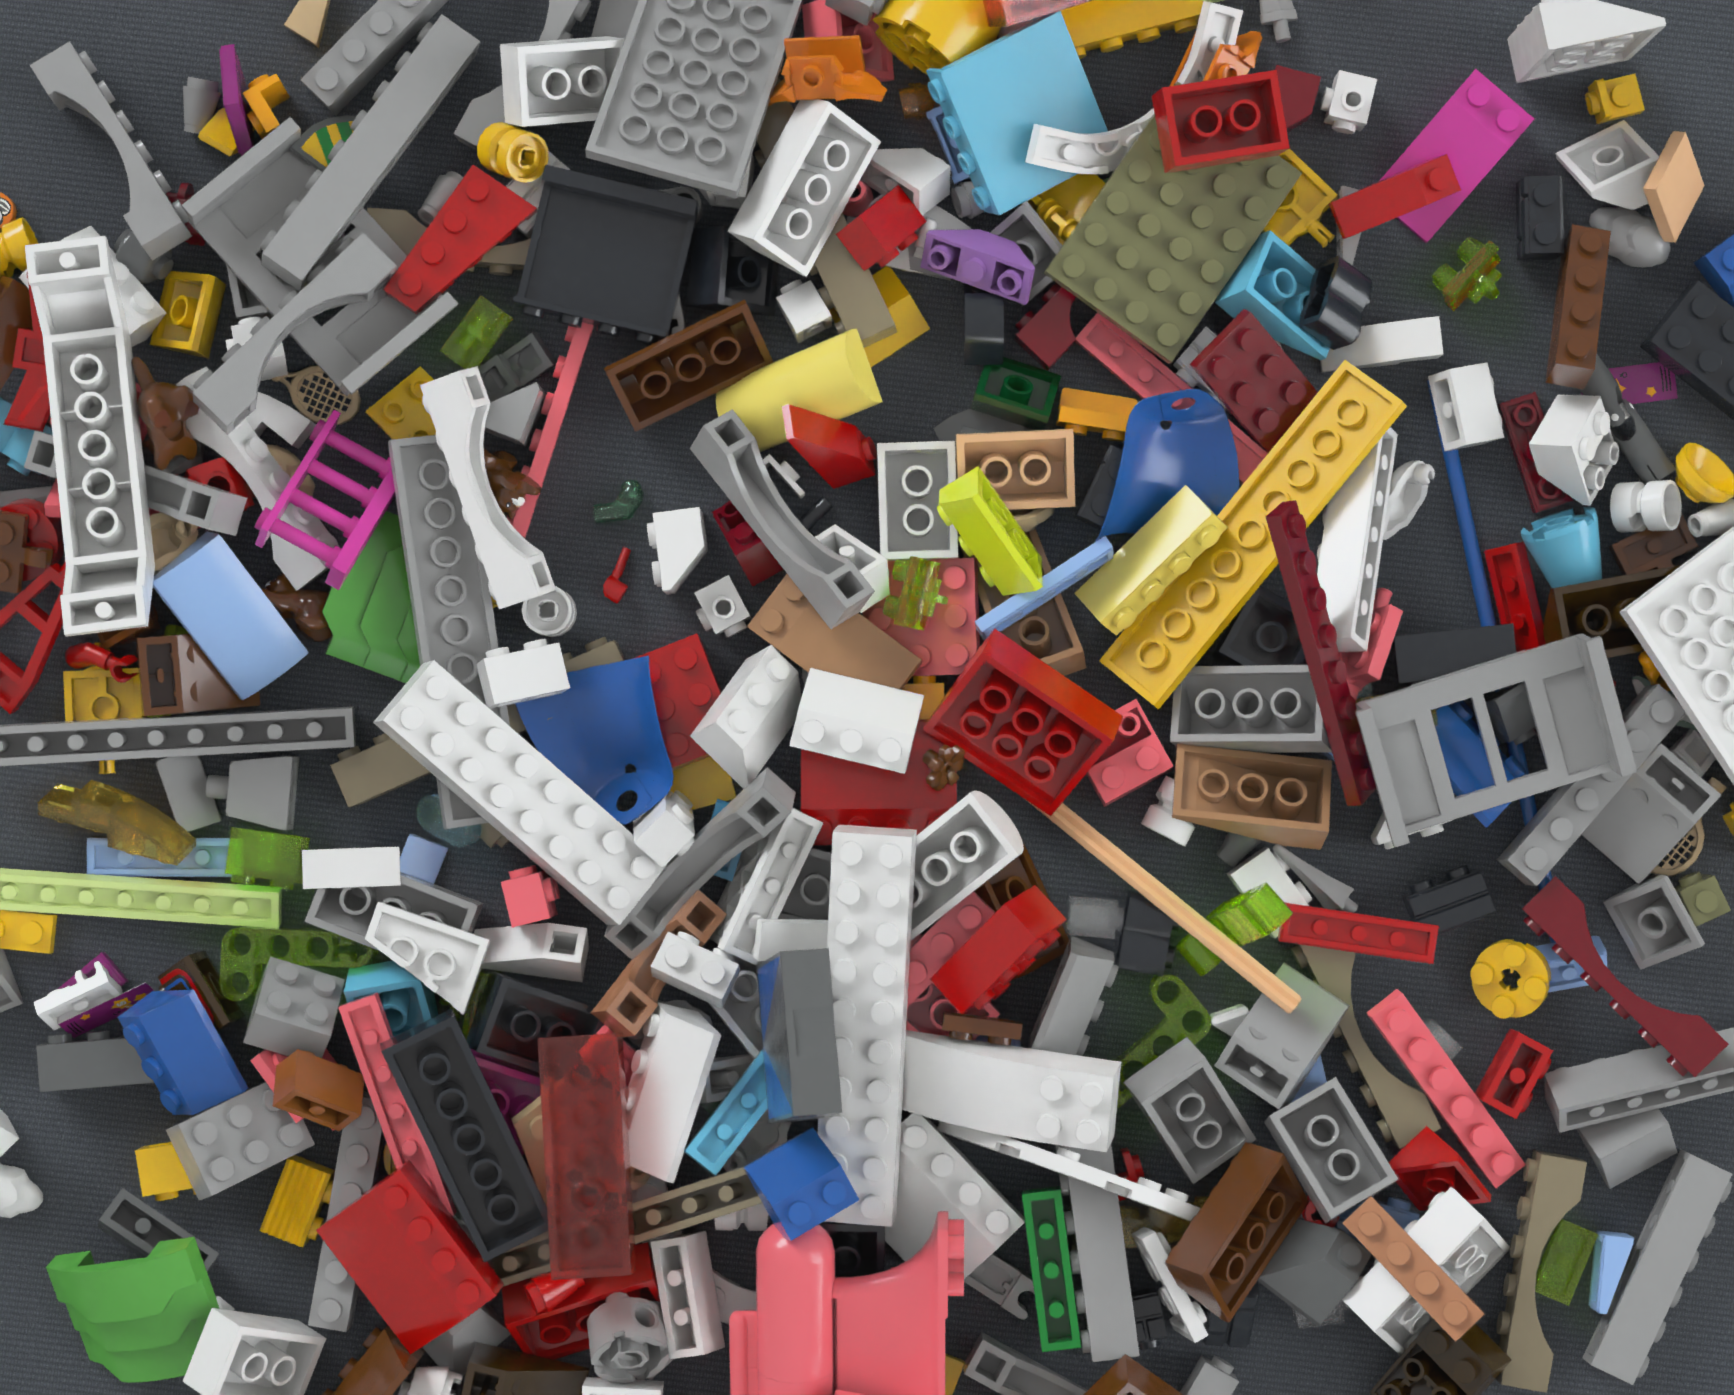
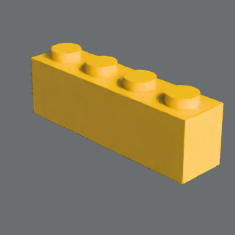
(1112, 22)

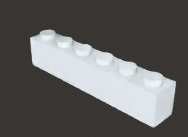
(1354, 545)

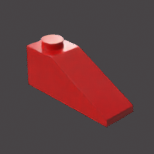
(1395, 196)
(830, 446)

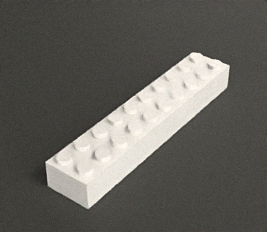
(870, 1001)

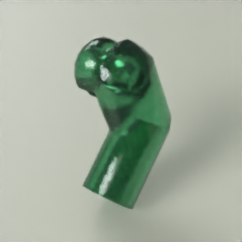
(624, 505)

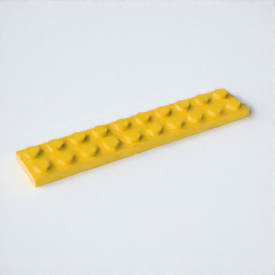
(1302, 466)

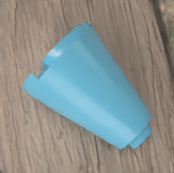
(1566, 547)

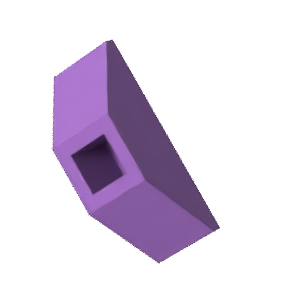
(980, 261)

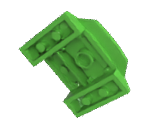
(374, 610)
(138, 1312)

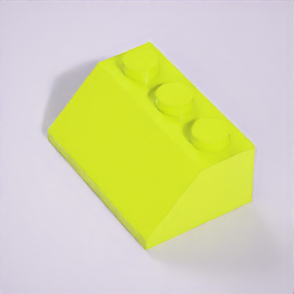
(991, 534)

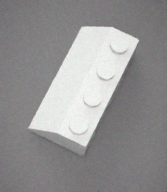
(804, 185)
(667, 1087)

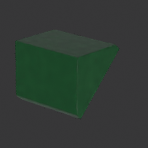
(1016, 393)

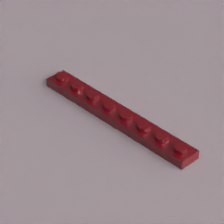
(1321, 651)

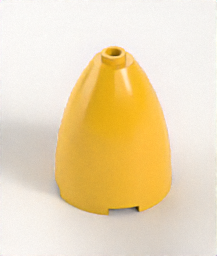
(933, 30)

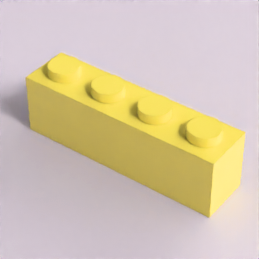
(1151, 560)

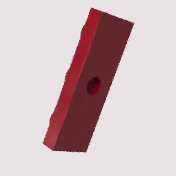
(1521, 420)

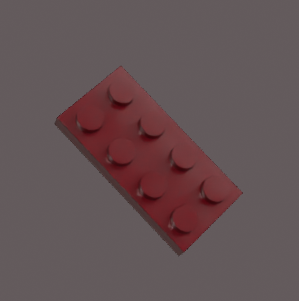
(1254, 379)

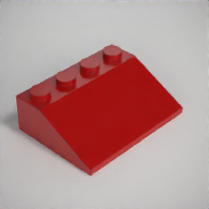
(1024, 722)
(872, 796)
(410, 1258)

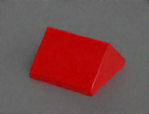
(1432, 1167)

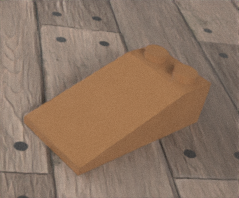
(1044, 631)
(850, 649)
(1254, 794)

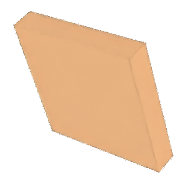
(1673, 186)

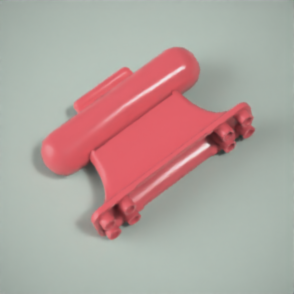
(846, 1332)

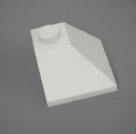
(1611, 165)

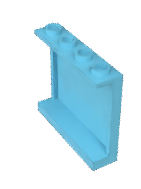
(1000, 95)

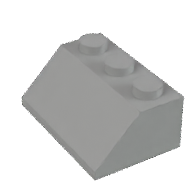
(1073, 998)

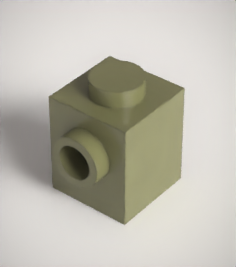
(1702, 897)

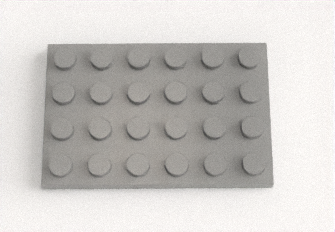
(693, 89)

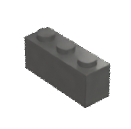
(88, 1062)
(143, 1227)

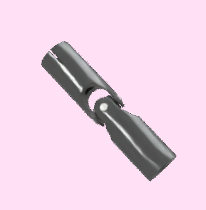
(1639, 449)

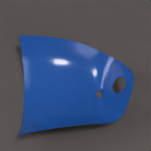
(1160, 462)
(601, 728)

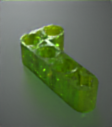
(1240, 919)
(299, 953)
(1169, 1026)

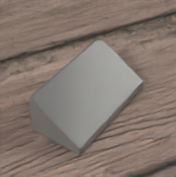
(186, 792)

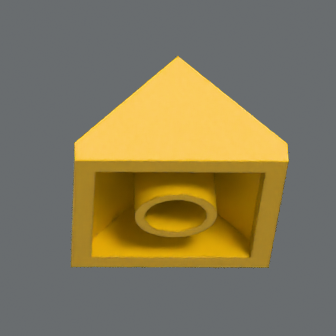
(191, 314)

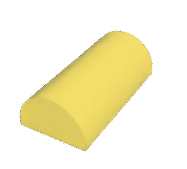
(823, 378)

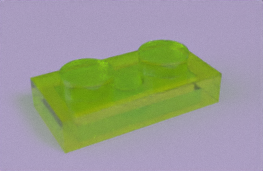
(1564, 1261)

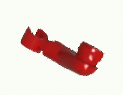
(89, 654)

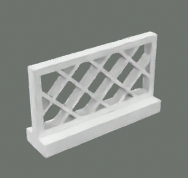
(763, 882)

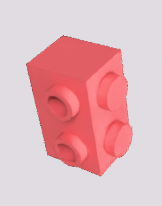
(530, 896)

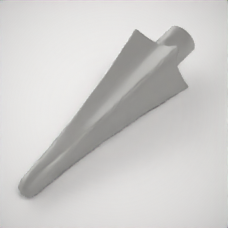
(1327, 890)

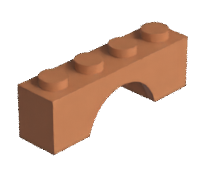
(635, 991)
(1413, 1268)

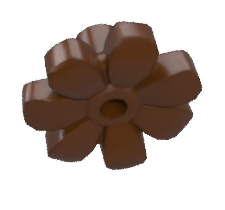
(944, 766)

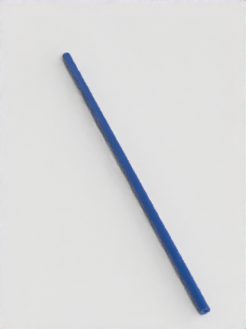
(1480, 591)

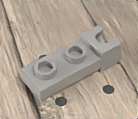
(1002, 1284)

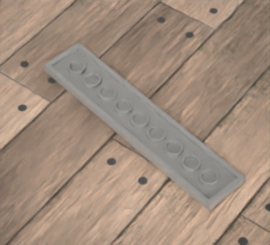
(444, 581)

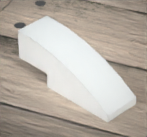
(1390, 344)
(281, 419)

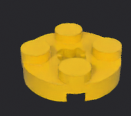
(1503, 999)

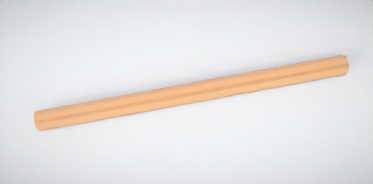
(1175, 908)

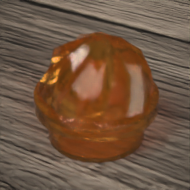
(916, 100)

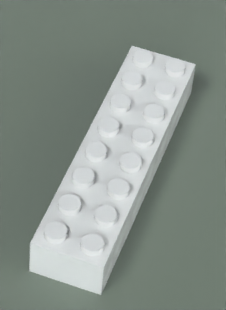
(519, 792)

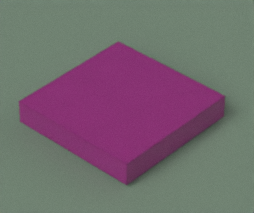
(233, 99)

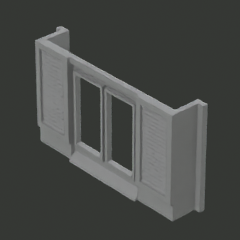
(249, 202)
(1572, 712)

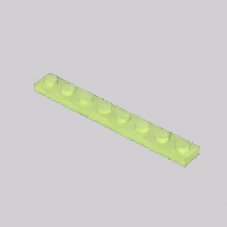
(140, 898)

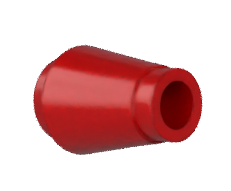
(548, 1293)

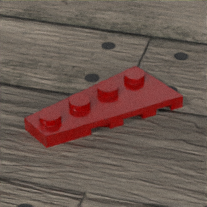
(464, 230)

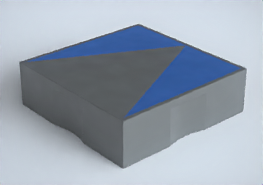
(799, 1036)

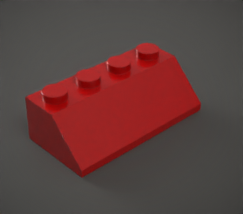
(565, 1327)

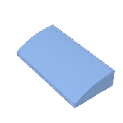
(228, 615)

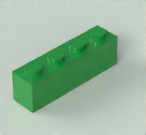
(1051, 1269)

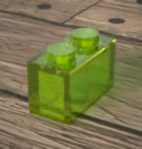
(265, 856)

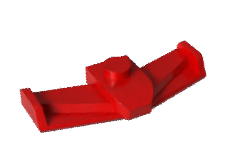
(31, 404)

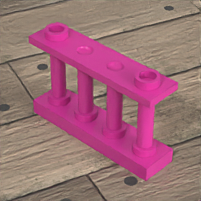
(356, 530)

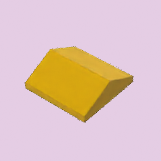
(904, 312)

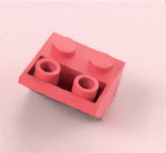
(1131, 759)

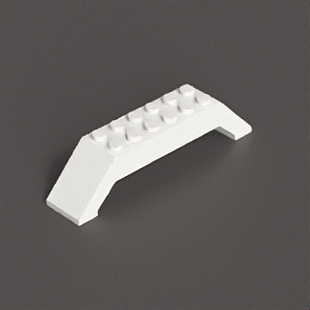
(94, 436)

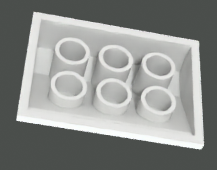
(1577, 36)
(941, 1178)
(1455, 1240)

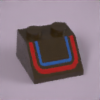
(199, 974)

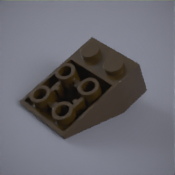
(1444, 1367)
(511, 1372)

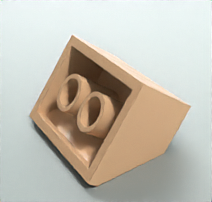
(1022, 466)

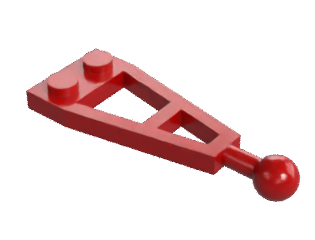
(14, 682)

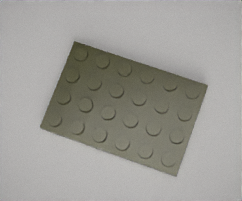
(1167, 243)

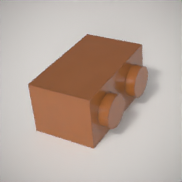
(318, 1090)

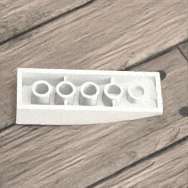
(1012, 1090)

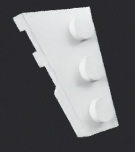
(431, 951)
(1187, 1315)

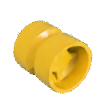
(512, 152)
(12, 246)

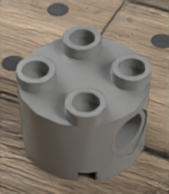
(627, 1338)

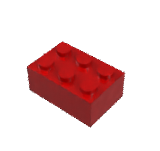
(1220, 121)
(683, 694)
(999, 951)

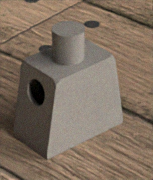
(259, 790)

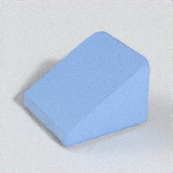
(422, 858)

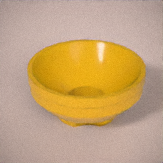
(1703, 475)

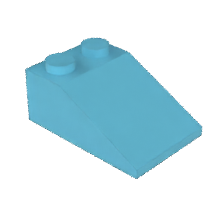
(1274, 288)
(403, 995)

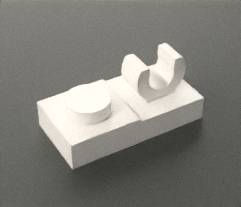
(73, 1000)

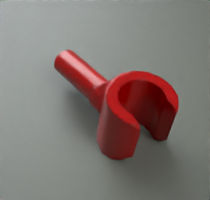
(613, 587)

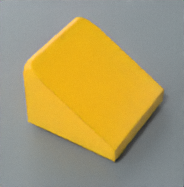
(219, 134)

